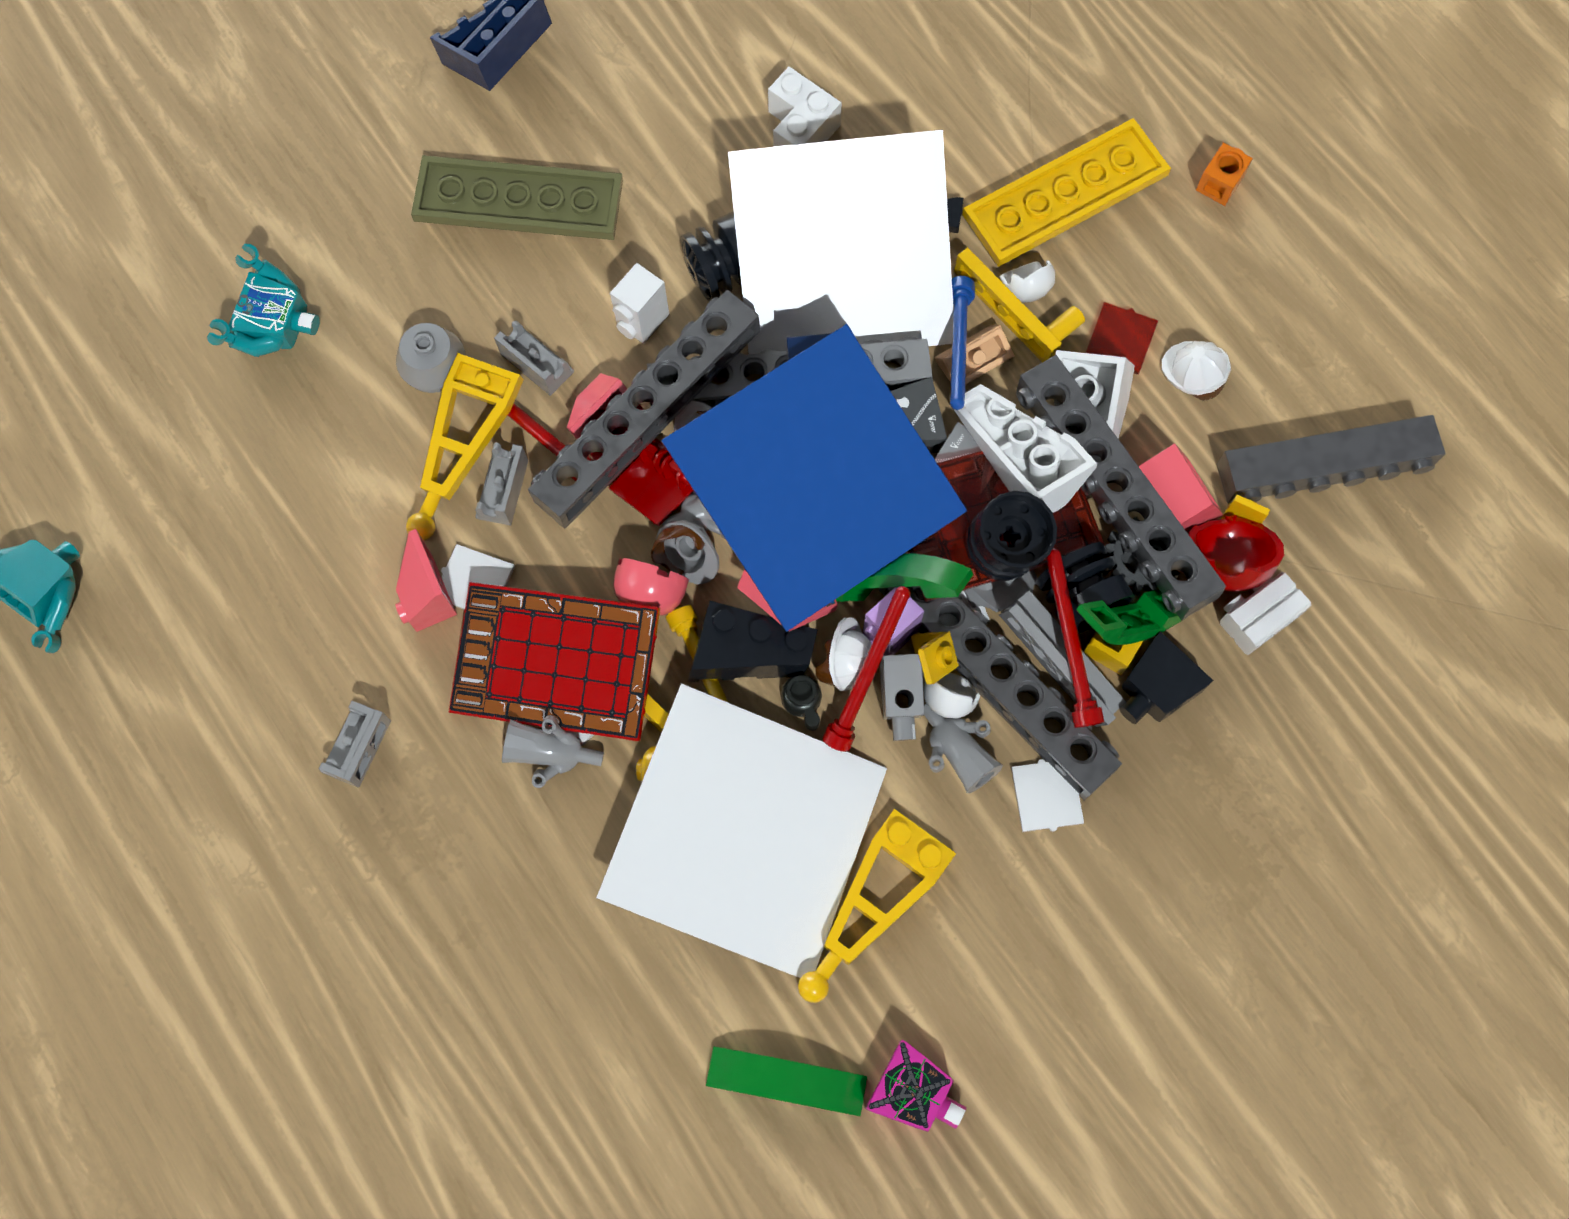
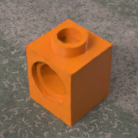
(1219, 184)

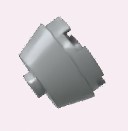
(427, 356)

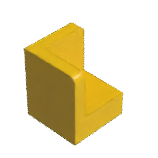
(1111, 656)

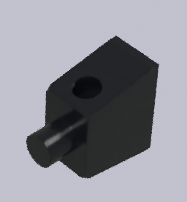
(1162, 682)

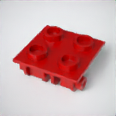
(653, 484)

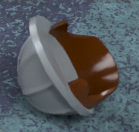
(686, 551)

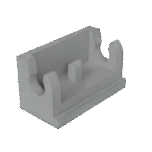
(533, 358)
(502, 485)
(356, 744)

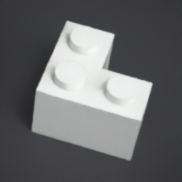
(804, 110)

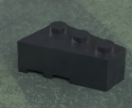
(749, 645)

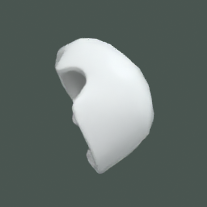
(1030, 281)
(951, 696)

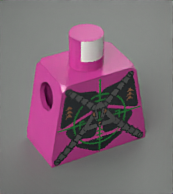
(915, 1091)

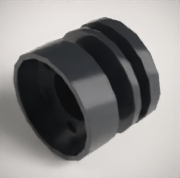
(713, 259)
(1021, 520)
(1086, 581)

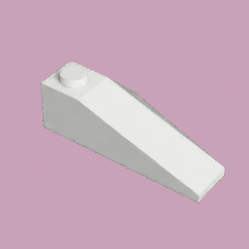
(1106, 384)
(1024, 449)

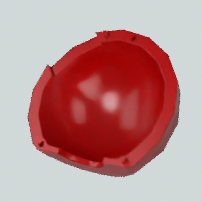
(1239, 551)

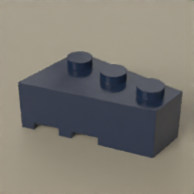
(492, 39)

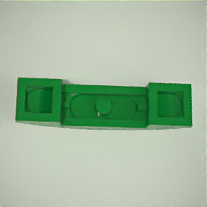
(933, 574)
(1129, 622)
(786, 1081)

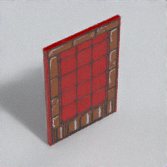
(557, 657)

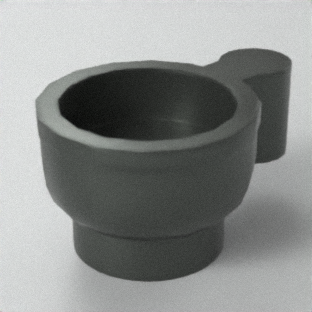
(802, 698)

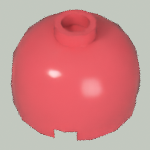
(648, 585)

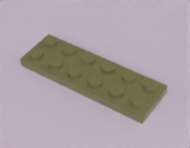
(517, 197)

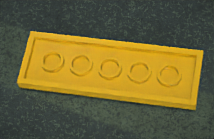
(1066, 192)

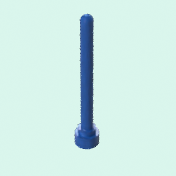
(963, 294)

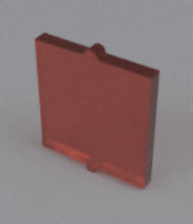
(1122, 334)

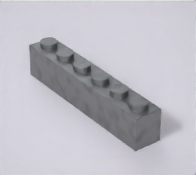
(1331, 459)

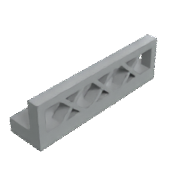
(1045, 641)

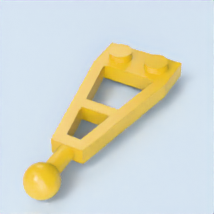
(477, 381)
(914, 850)

